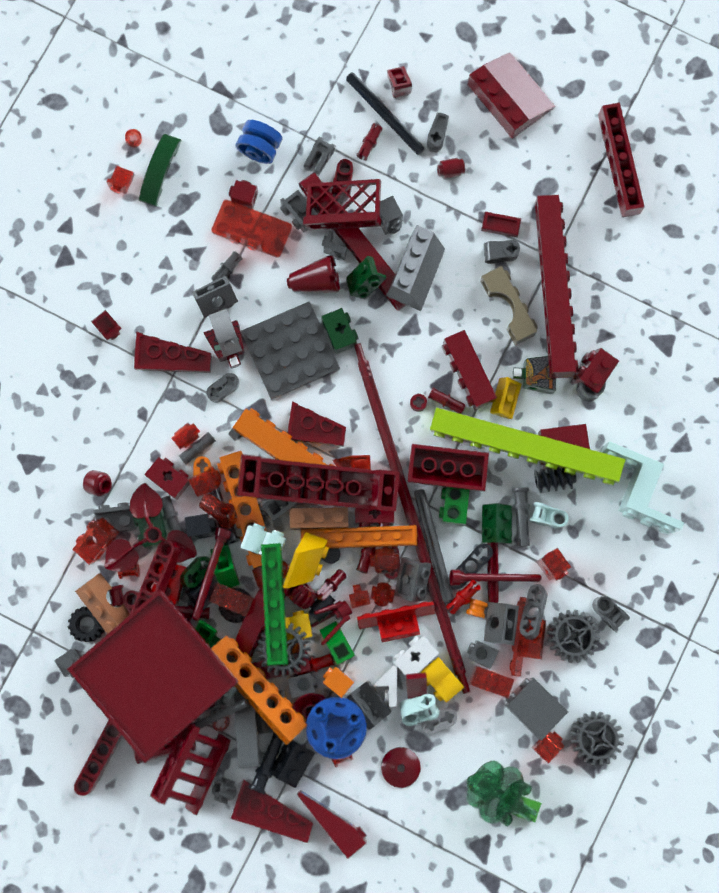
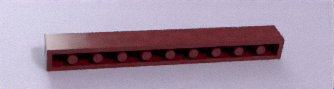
(555, 287)

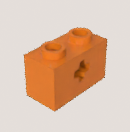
(337, 681)

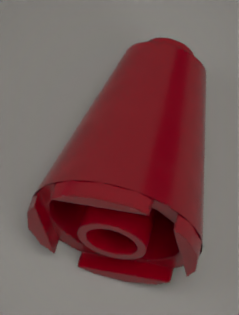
(316, 277)

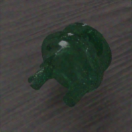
(499, 793)

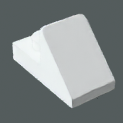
(389, 679)

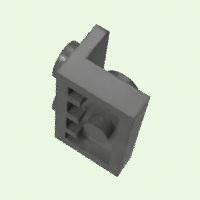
(118, 517)
(412, 580)

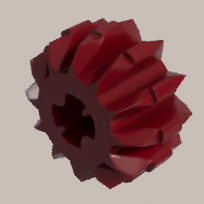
(301, 595)

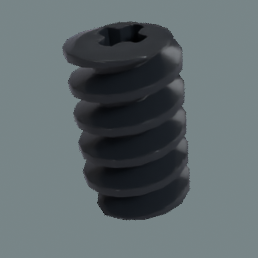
(553, 478)

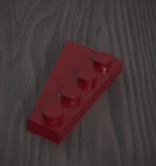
(162, 355)
(270, 814)

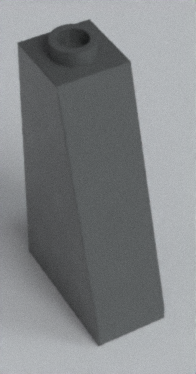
(247, 736)

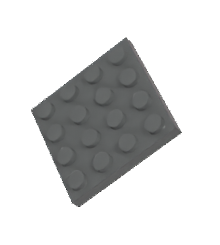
(290, 350)

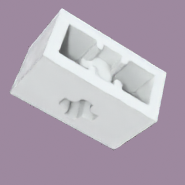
(426, 655)

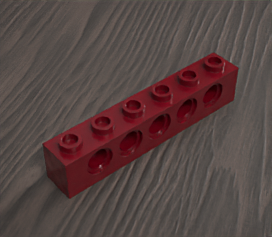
(621, 160)

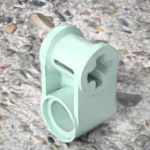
(547, 516)
(416, 710)

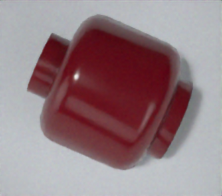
(97, 483)

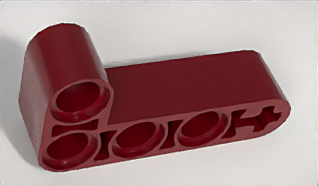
(252, 626)

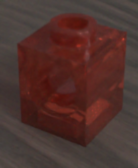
(549, 746)

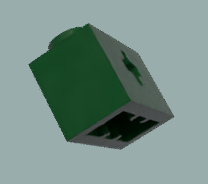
(339, 341)

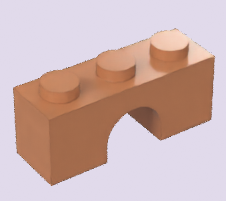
(318, 518)
(94, 597)

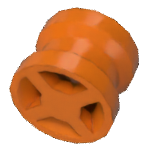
(477, 608)

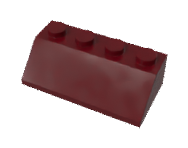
(448, 467)

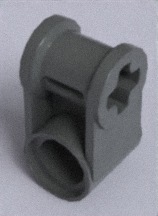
(498, 251)
(612, 615)

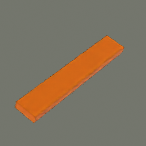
(366, 536)

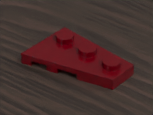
(313, 428)

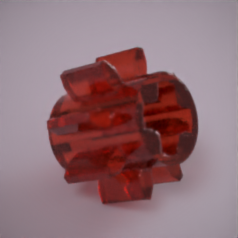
(382, 594)

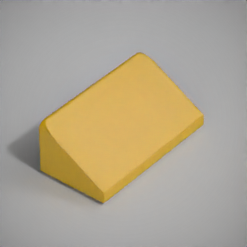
(507, 396)

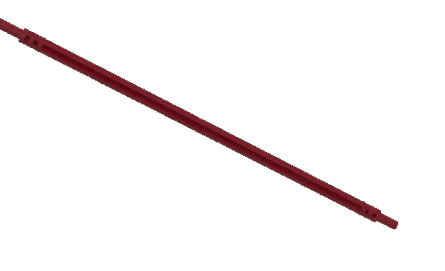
(411, 516)

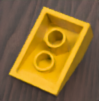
(306, 560)

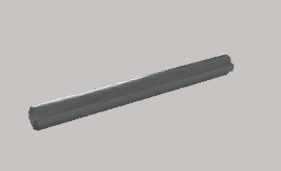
(433, 545)

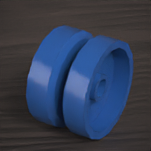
(259, 141)

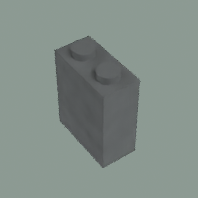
(535, 708)

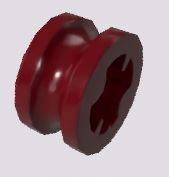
(423, 405)

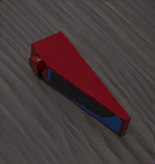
(342, 832)

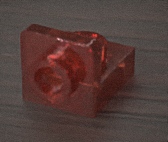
(120, 180)

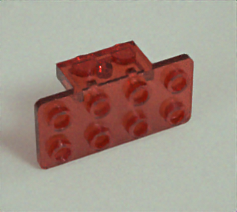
(251, 228)

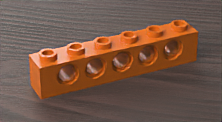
(226, 465)
(258, 701)

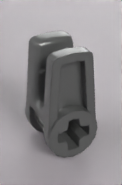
(437, 132)
(321, 149)

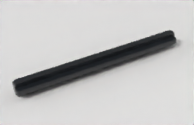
(385, 113)

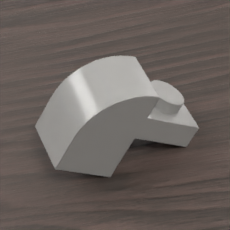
(225, 333)

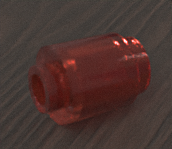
(186, 435)

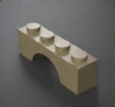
(498, 284)

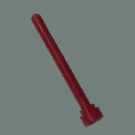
(221, 536)
(457, 577)

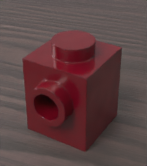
(244, 193)

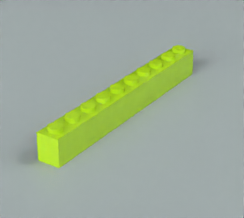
(527, 445)

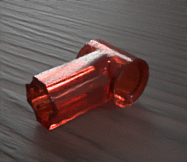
(217, 509)

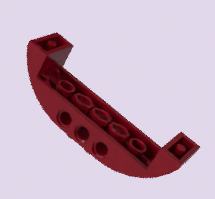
(317, 484)

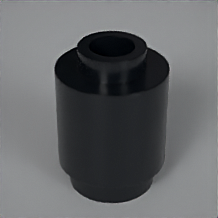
(319, 604)

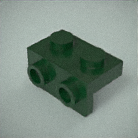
(364, 279)
(497, 523)

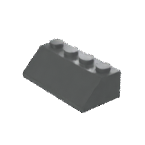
(417, 268)

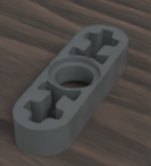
(536, 619)

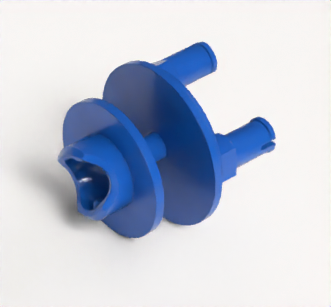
(336, 728)

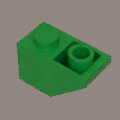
(337, 644)

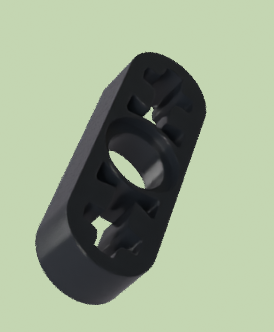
(477, 552)

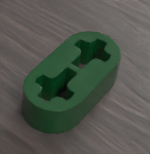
(193, 568)

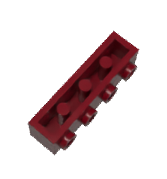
(469, 370)

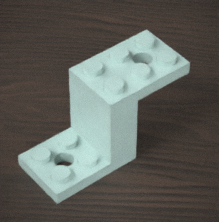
(641, 488)

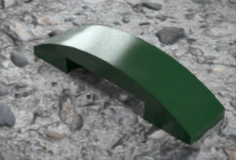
(158, 168)

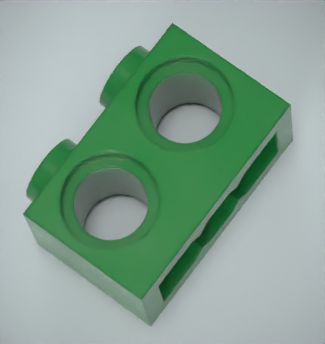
(459, 505)

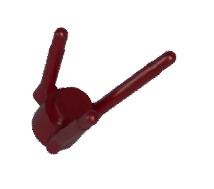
(341, 611)

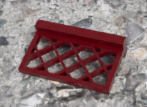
(339, 219)

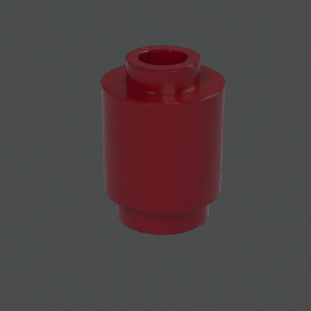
(451, 168)

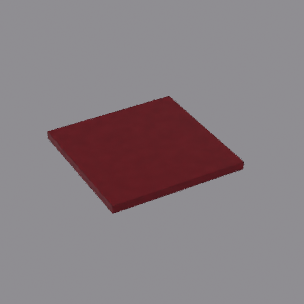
(152, 675)

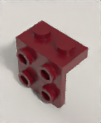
(595, 369)

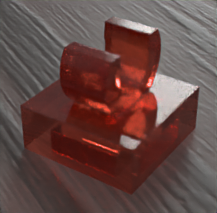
(359, 597)

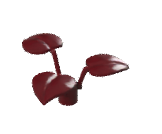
(145, 503)

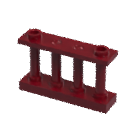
(175, 761)

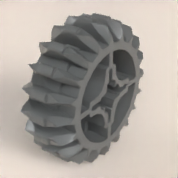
(568, 628)
(292, 643)
(612, 747)

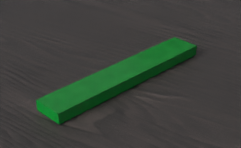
(274, 604)

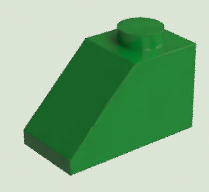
(226, 569)

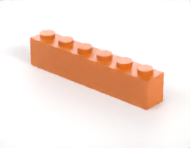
(272, 441)

